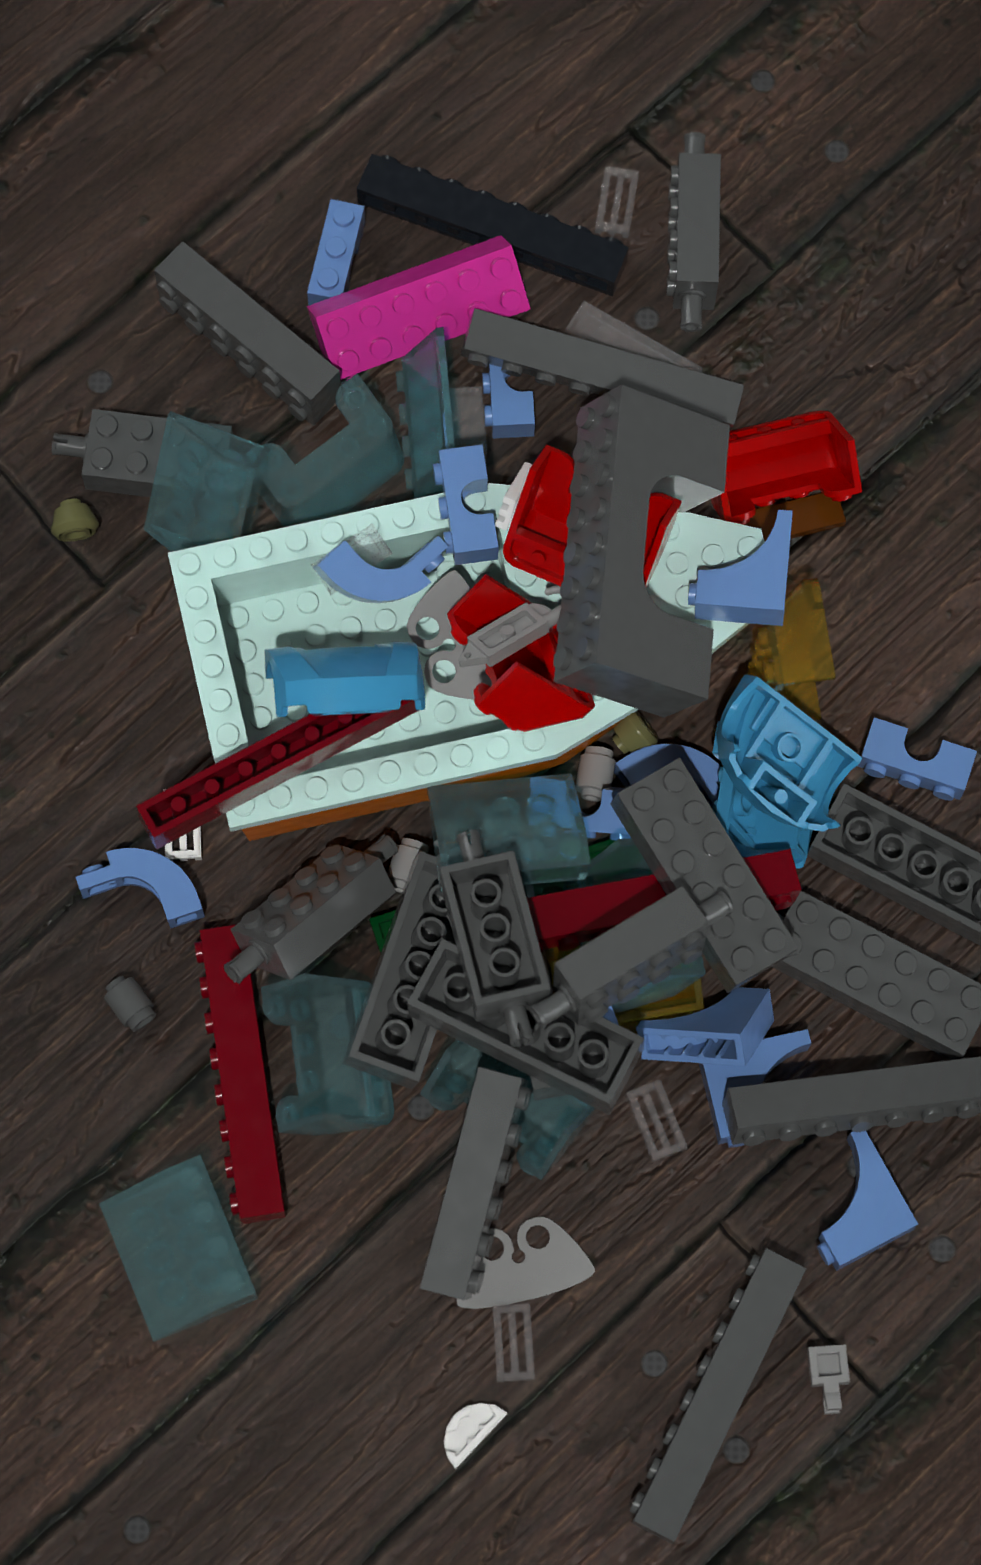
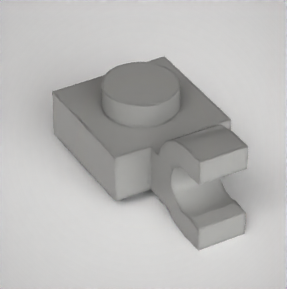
(828, 1370)

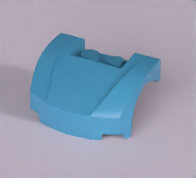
(346, 678)
(781, 756)
(752, 829)

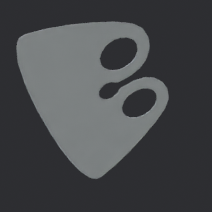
(436, 605)
(540, 1274)

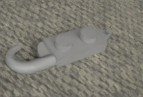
(510, 633)

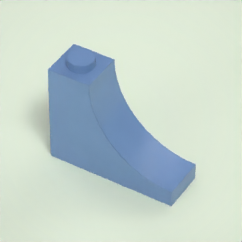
(750, 589)
(717, 1035)
(767, 1056)
(875, 1212)

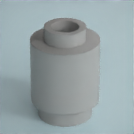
(595, 772)
(403, 860)

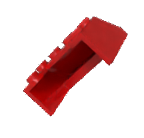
(787, 461)
(540, 520)
(523, 683)

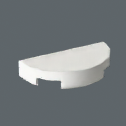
(469, 1429)

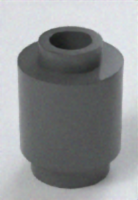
(129, 1003)

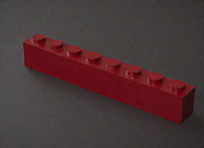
(258, 770)
(587, 912)
(243, 1081)

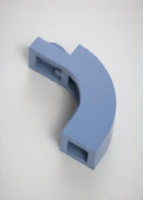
(362, 582)
(654, 757)
(150, 872)

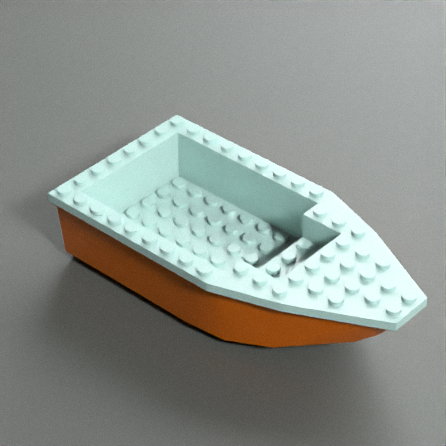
(266, 596)

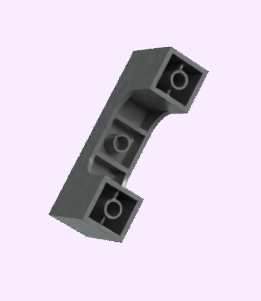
(608, 626)

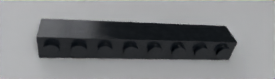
(479, 216)

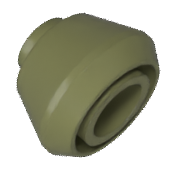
(73, 521)
(634, 733)

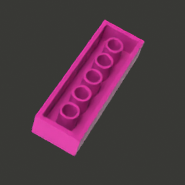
(400, 310)

